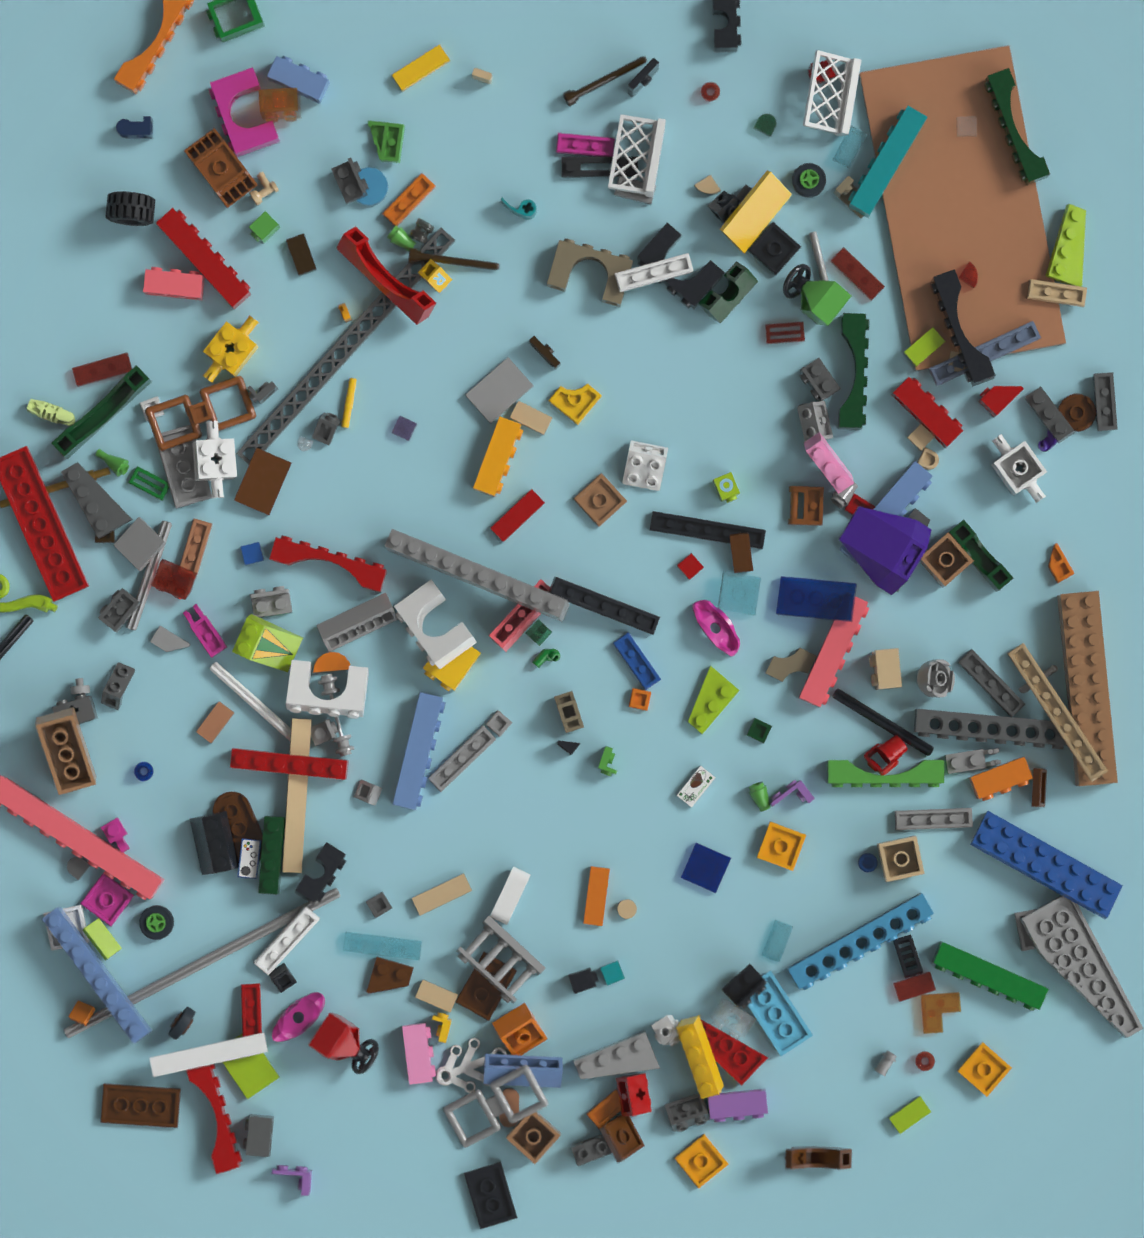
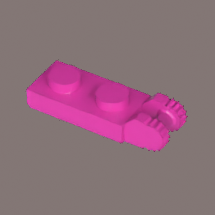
(206, 632)

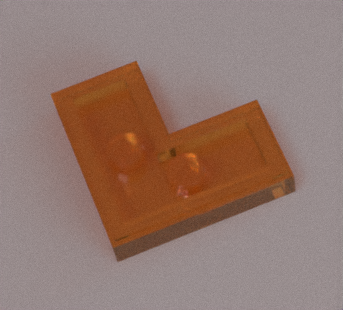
(934, 1005)

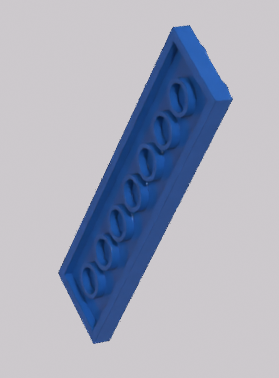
(1046, 865)

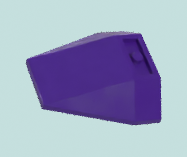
(885, 546)

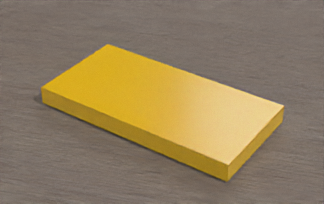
(755, 211)

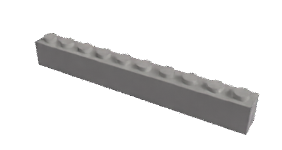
(477, 575)

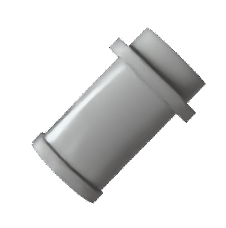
(885, 1063)

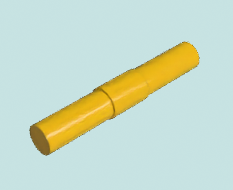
(348, 403)

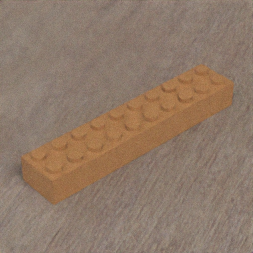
(1087, 679)

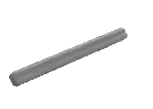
(148, 577)

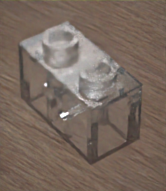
(744, 1019)

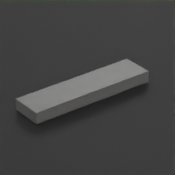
(462, 758)
(933, 819)

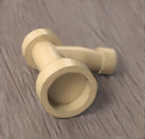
(269, 187)

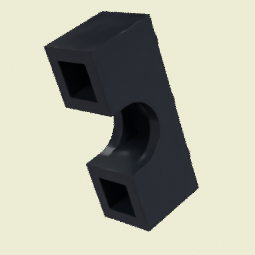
(727, 38)
(331, 860)

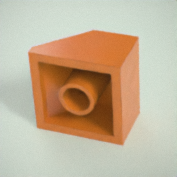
(519, 1030)

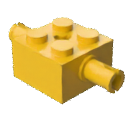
(232, 361)

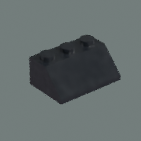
(214, 843)

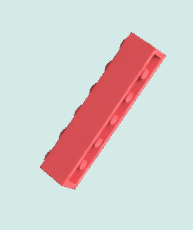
(831, 656)

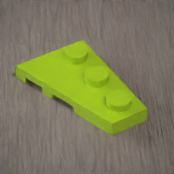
(712, 700)

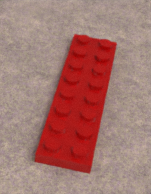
(41, 524)

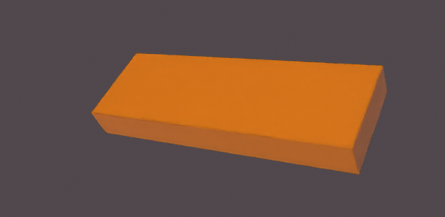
(409, 200)
(596, 896)

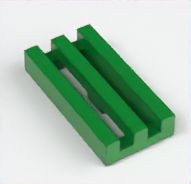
(164, 491)

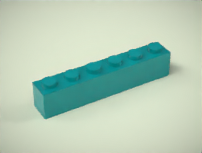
(887, 162)

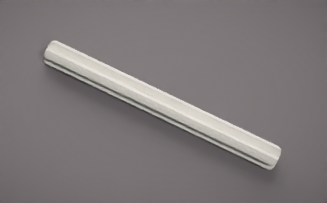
(249, 698)

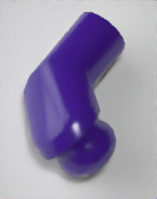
(1047, 443)

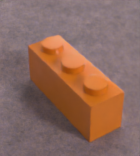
(1001, 778)

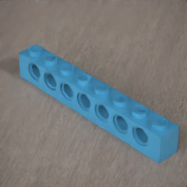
(798, 970)

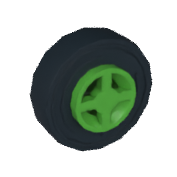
(807, 173)
(149, 923)

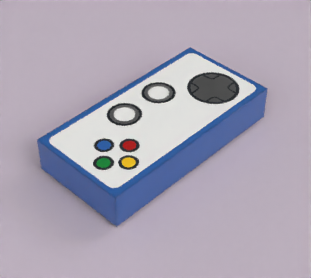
(249, 858)

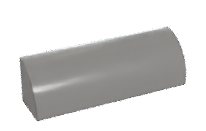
(357, 622)

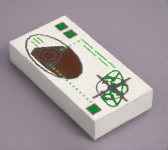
(696, 786)

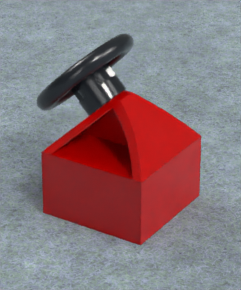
(340, 1040)

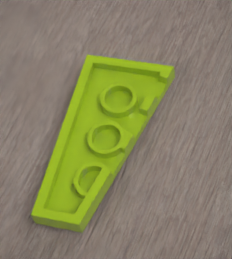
(1068, 251)

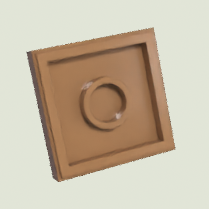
(600, 500)

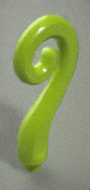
(34, 601)

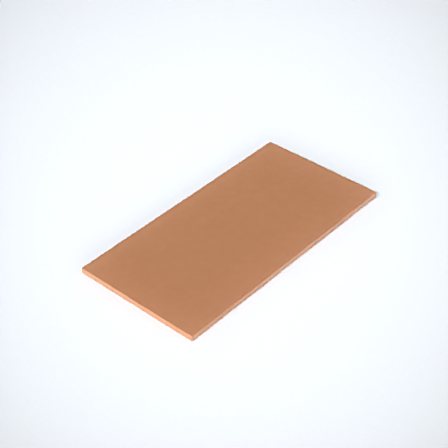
(961, 203)

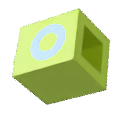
(726, 487)

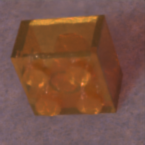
(280, 104)

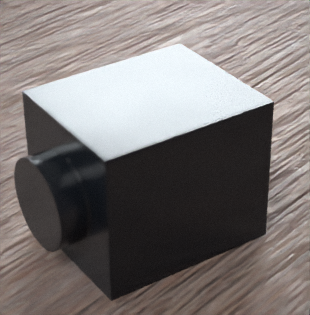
(583, 980)

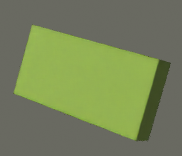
(924, 347)
(102, 939)
(909, 1114)

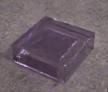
(404, 428)

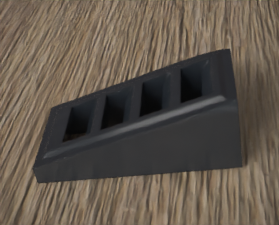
(913, 972)

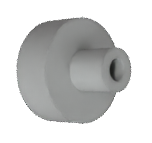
(80, 688)

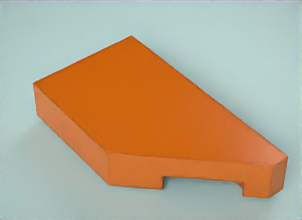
(1059, 565)

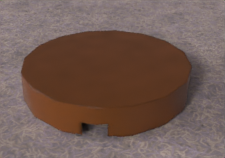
(1078, 411)

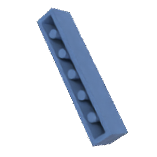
(902, 494)
(418, 751)

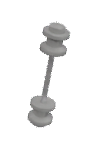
(342, 741)

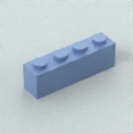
(545, 1069)

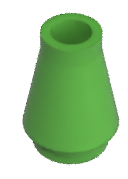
(401, 238)
(760, 795)

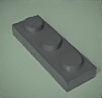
(1105, 401)
(1049, 415)

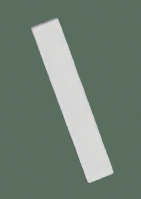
(208, 1054)

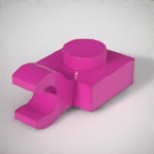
(115, 832)

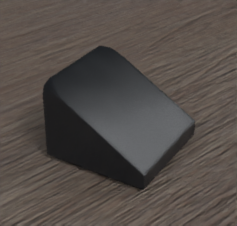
(569, 747)
(282, 977)

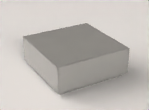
(499, 723)

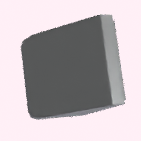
(368, 792)

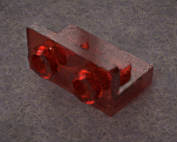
(174, 579)

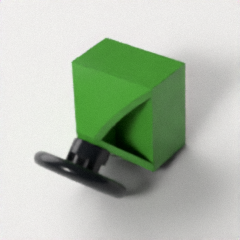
(819, 299)

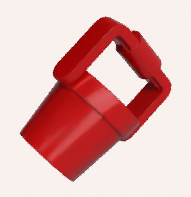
(889, 751)

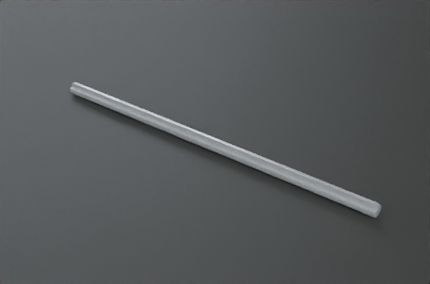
(204, 961)

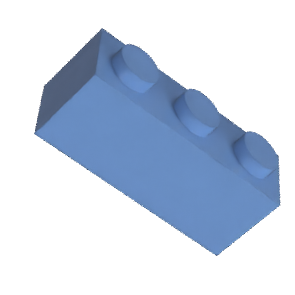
(293, 76)

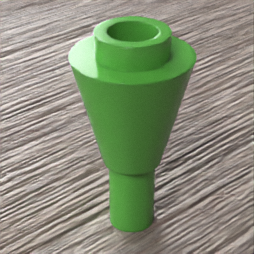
(116, 464)

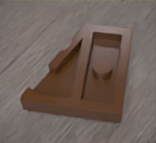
(389, 975)

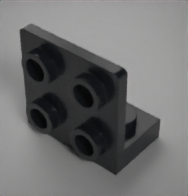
(744, 986)

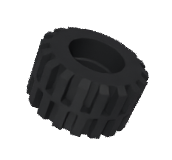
(130, 208)

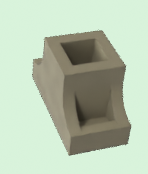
(569, 712)

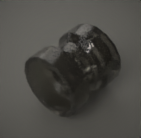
(421, 231)

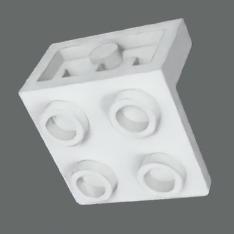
(645, 465)

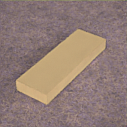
(1057, 293)
(441, 894)

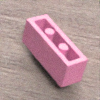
(828, 462)
(418, 1053)

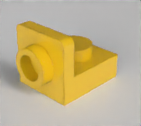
(442, 1030)

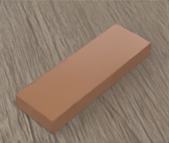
(196, 545)

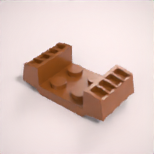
(221, 167)

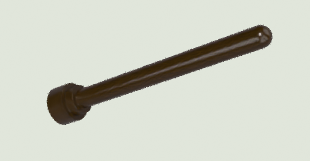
(573, 96)
(417, 256)

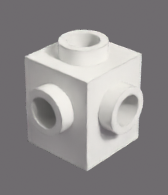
(666, 1031)

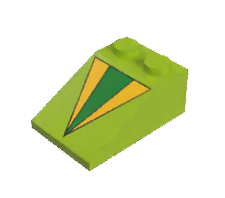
(267, 643)

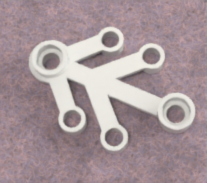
(466, 1067)

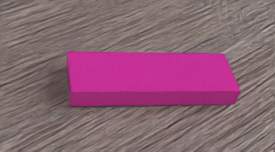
(585, 145)

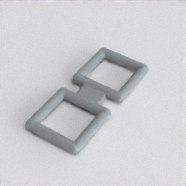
(495, 1106)

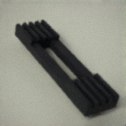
(572, 166)

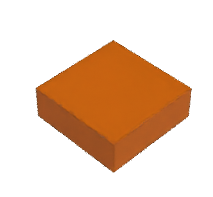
(639, 699)
(81, 1013)

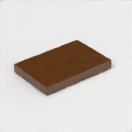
(262, 481)
(479, 994)

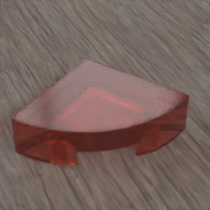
(969, 275)

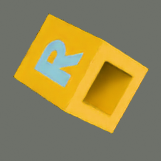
(435, 276)

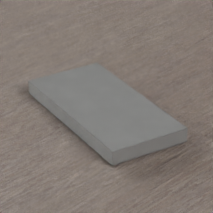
(180, 472)

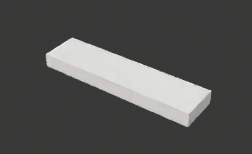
(654, 272)
(286, 940)

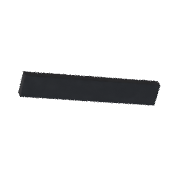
(703, 529)
(604, 605)

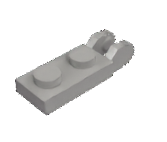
(970, 760)

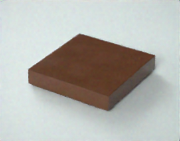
(622, 1137)

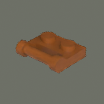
(812, 505)

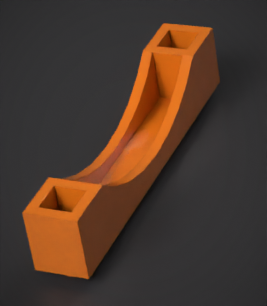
(134, 71)

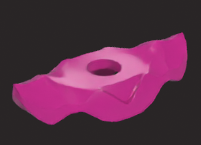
(708, 614)
(309, 1006)

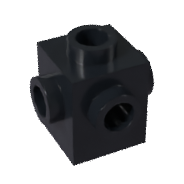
(724, 206)

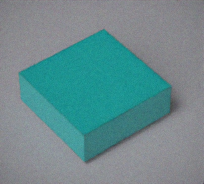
(612, 972)

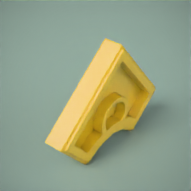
(575, 403)

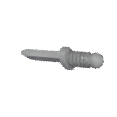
(1025, 688)

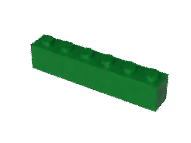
(989, 975)

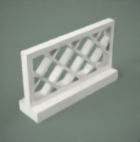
(846, 97)
(653, 155)

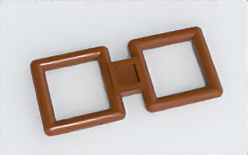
(200, 412)

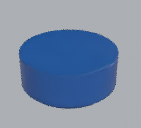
(867, 862)

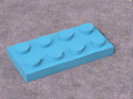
(779, 1016)

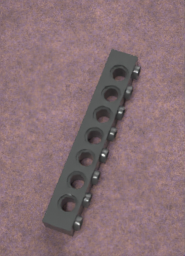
(924, 716)

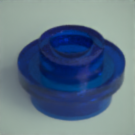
(137, 771)

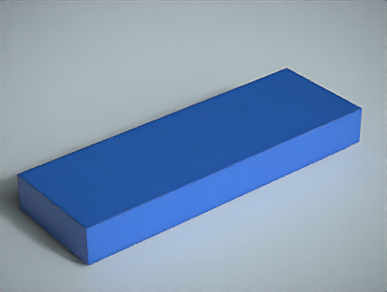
(636, 661)

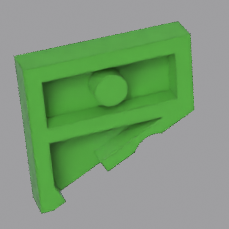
(388, 140)

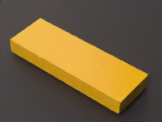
(421, 67)

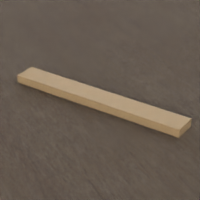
(1057, 712)
(296, 800)

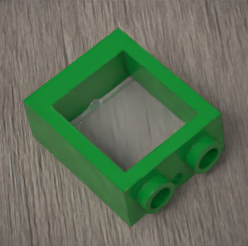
(234, 18)

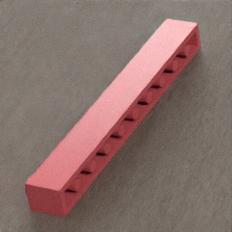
(79, 839)

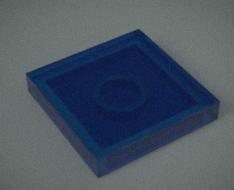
(705, 867)

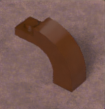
(818, 1157)

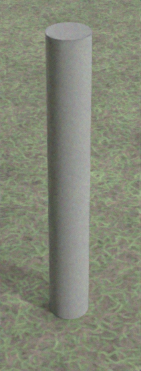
(818, 256)

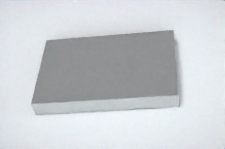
(499, 390)

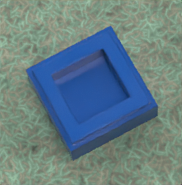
(252, 553)

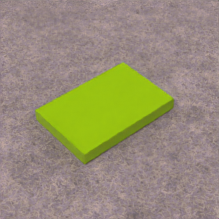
(251, 1072)

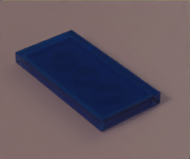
(816, 599)

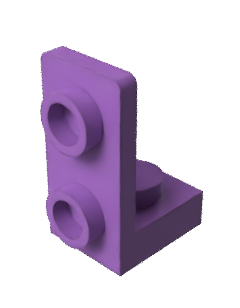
(803, 793)
(303, 1184)

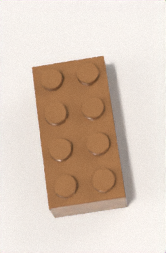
(66, 751)

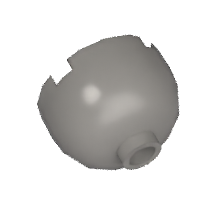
(935, 678)

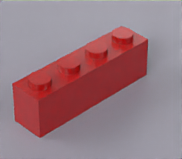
(927, 412)

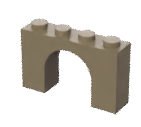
(570, 254)

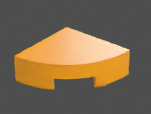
(344, 312)

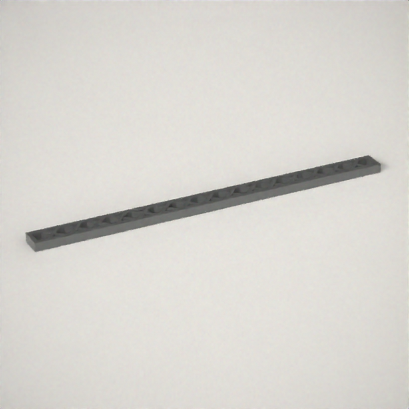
(331, 352)

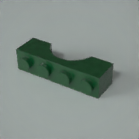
(984, 562)
(271, 855)

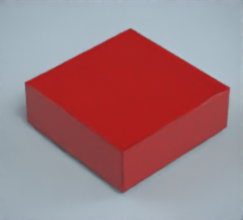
(690, 566)

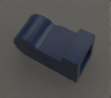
(140, 130)

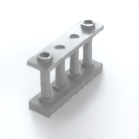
(519, 953)

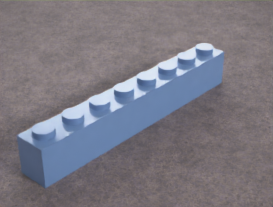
(97, 974)

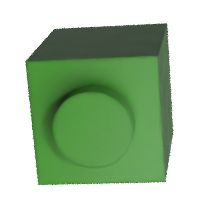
(263, 227)

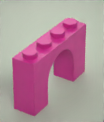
(226, 92)

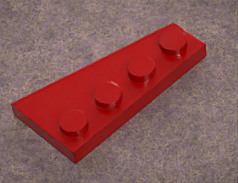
(732, 1054)

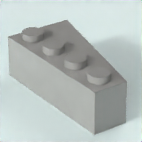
(621, 1057)

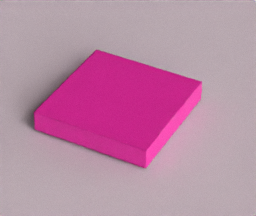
(107, 899)

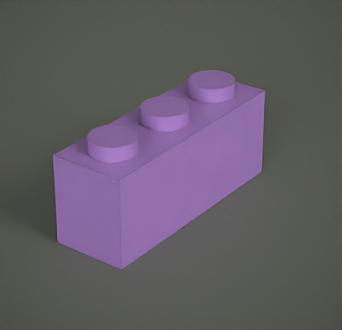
(738, 1105)

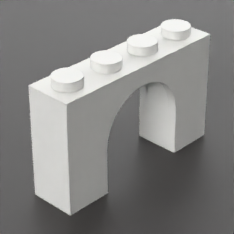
(413, 611)
(349, 703)

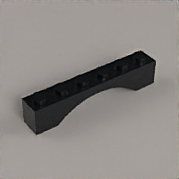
(976, 364)

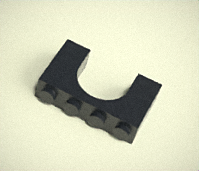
(691, 290)

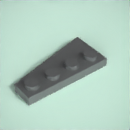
(95, 502)

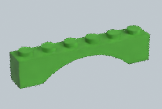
(925, 772)

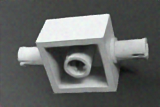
(222, 450)
(1018, 456)

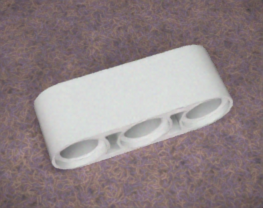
(510, 895)

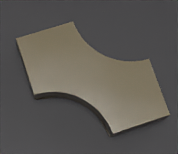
(799, 662)

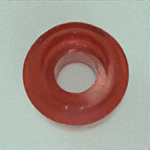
(710, 85)
(931, 1061)

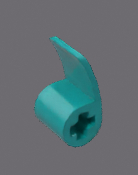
(521, 212)

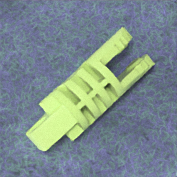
(50, 412)

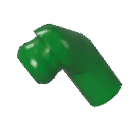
(546, 655)

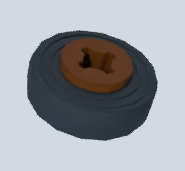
(181, 1023)

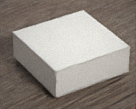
(150, 402)

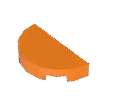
(331, 662)

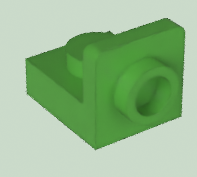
(607, 757)

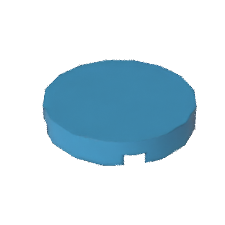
(377, 186)

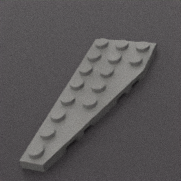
(1072, 950)

